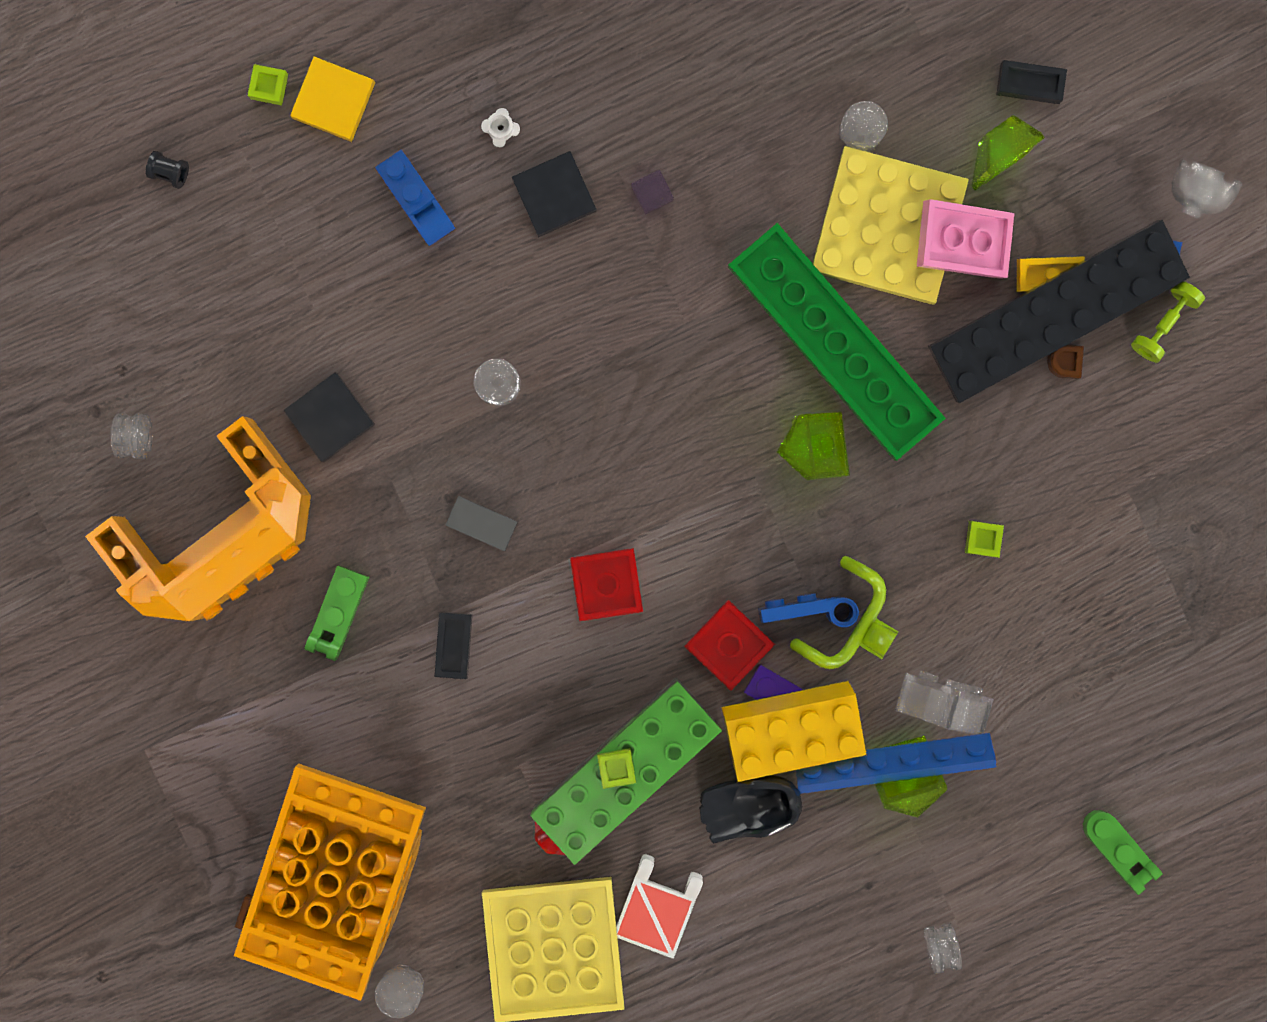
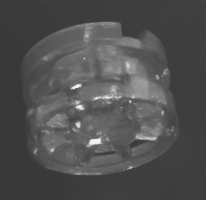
(863, 126)
(497, 382)
(131, 435)
(942, 948)
(399, 991)

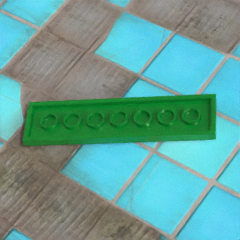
(836, 342)

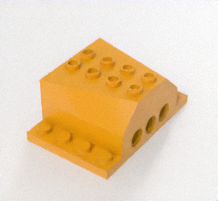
(331, 881)

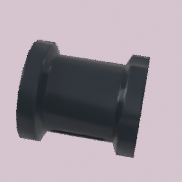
(167, 169)

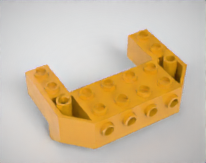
(226, 556)

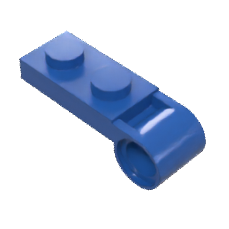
(415, 197)
(808, 605)

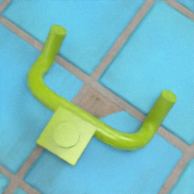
(869, 632)

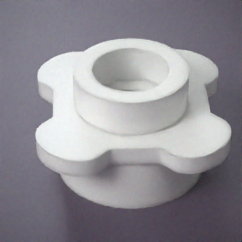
(502, 118)

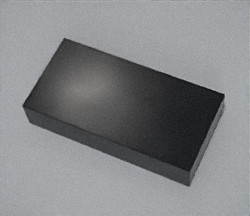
(1031, 82)
(453, 645)

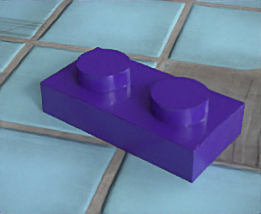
(768, 684)

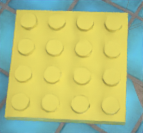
(876, 224)
(553, 949)

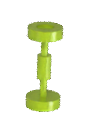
(1188, 296)

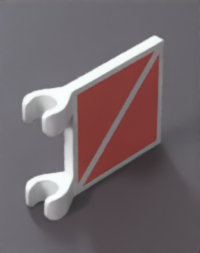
(655, 913)

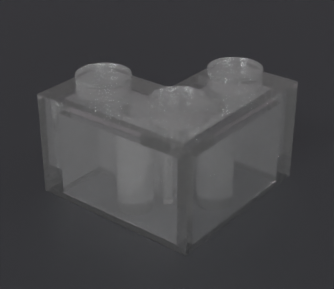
(947, 705)

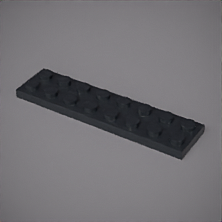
(1059, 311)

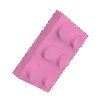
(965, 239)

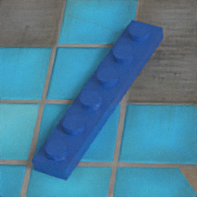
(901, 763)

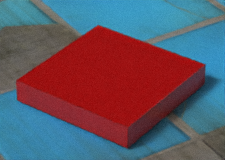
(606, 584)
(729, 645)

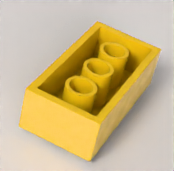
(794, 731)

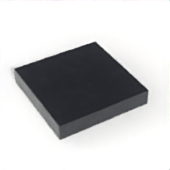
(554, 194)
(329, 417)

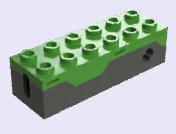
(661, 741)

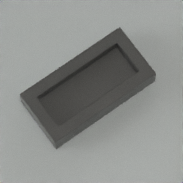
(481, 523)

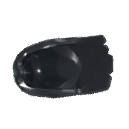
(750, 808)

